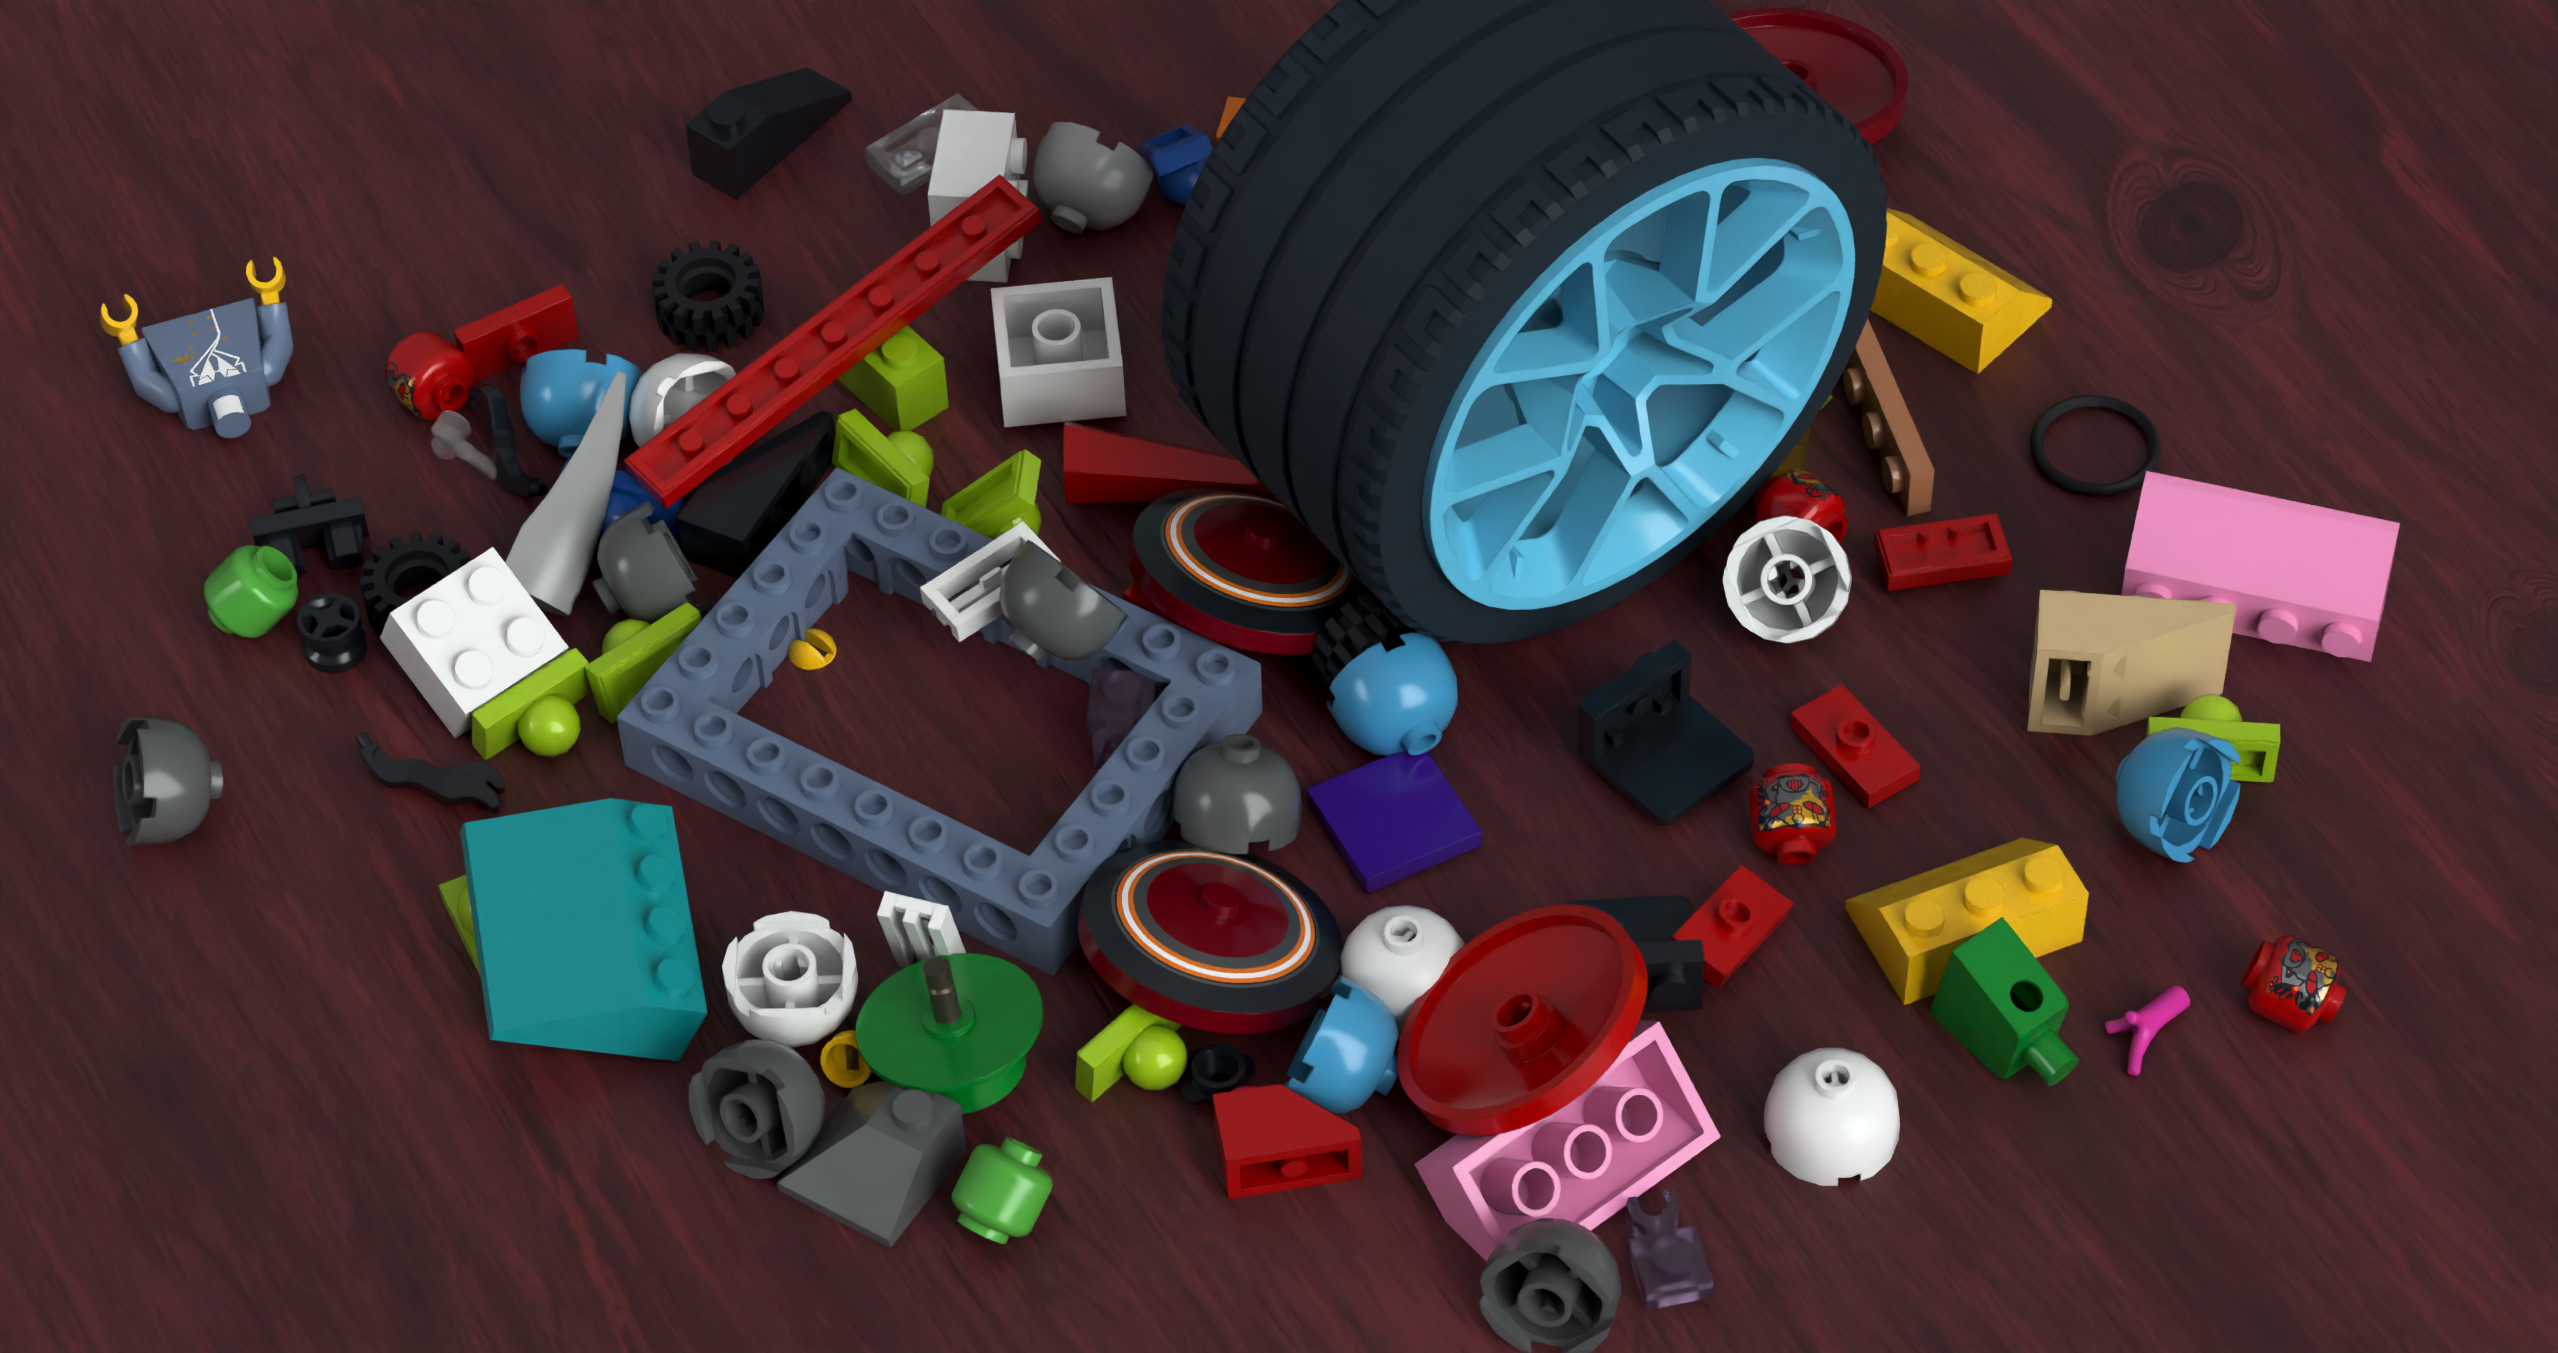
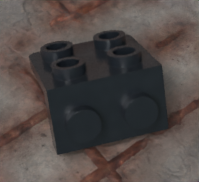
(1658, 739)
(1672, 966)

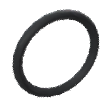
(2090, 489)

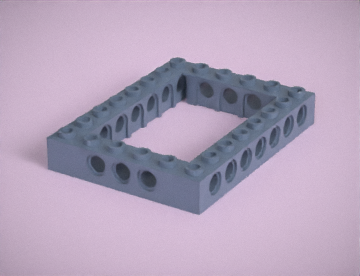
(692, 740)

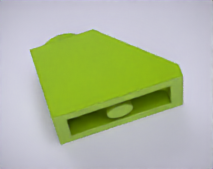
(901, 381)

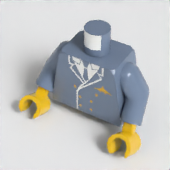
(211, 362)

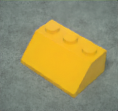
(1951, 294)
(1929, 915)

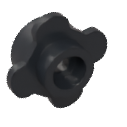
(1213, 1063)

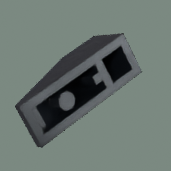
(759, 126)
(754, 497)

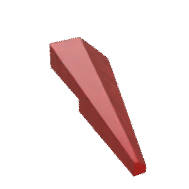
(1127, 467)

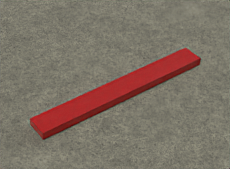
(832, 341)

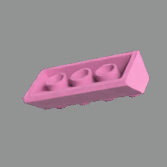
(2288, 565)
(1583, 1158)

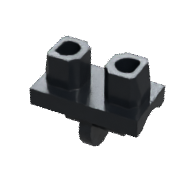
(312, 522)

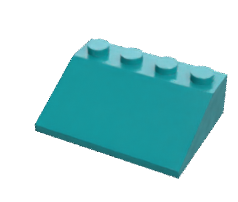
(585, 929)

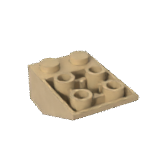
(2122, 658)

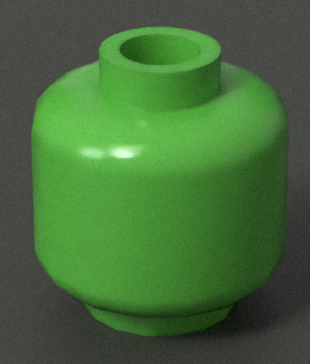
(251, 591)
(1002, 1190)

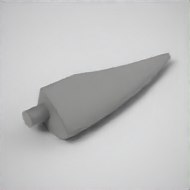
(564, 529)

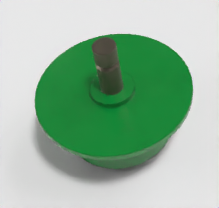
(952, 1028)

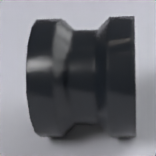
(332, 633)

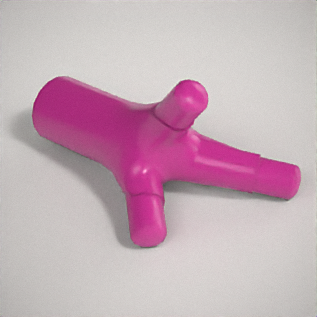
(2147, 1022)

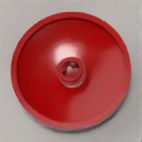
(1522, 1020)

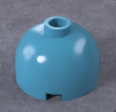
(564, 393)
(1396, 697)
(2177, 791)
(1346, 1051)

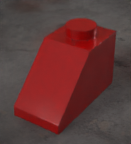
(1281, 1142)

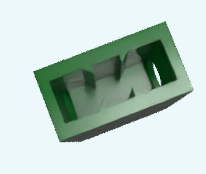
(2004, 1006)

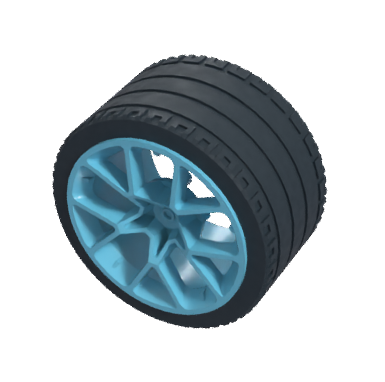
(1521, 294)

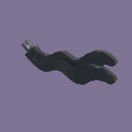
(500, 434)
(451, 786)

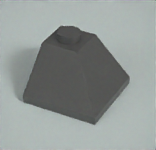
(879, 1158)

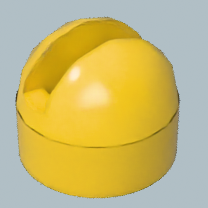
(806, 656)
(838, 1058)

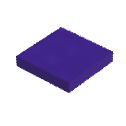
(1393, 818)

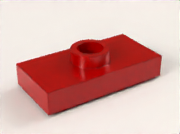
(518, 332)
(1942, 552)
(1855, 746)
(1734, 923)

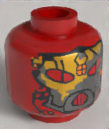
(428, 372)
(1804, 497)
(1792, 813)
(2293, 983)

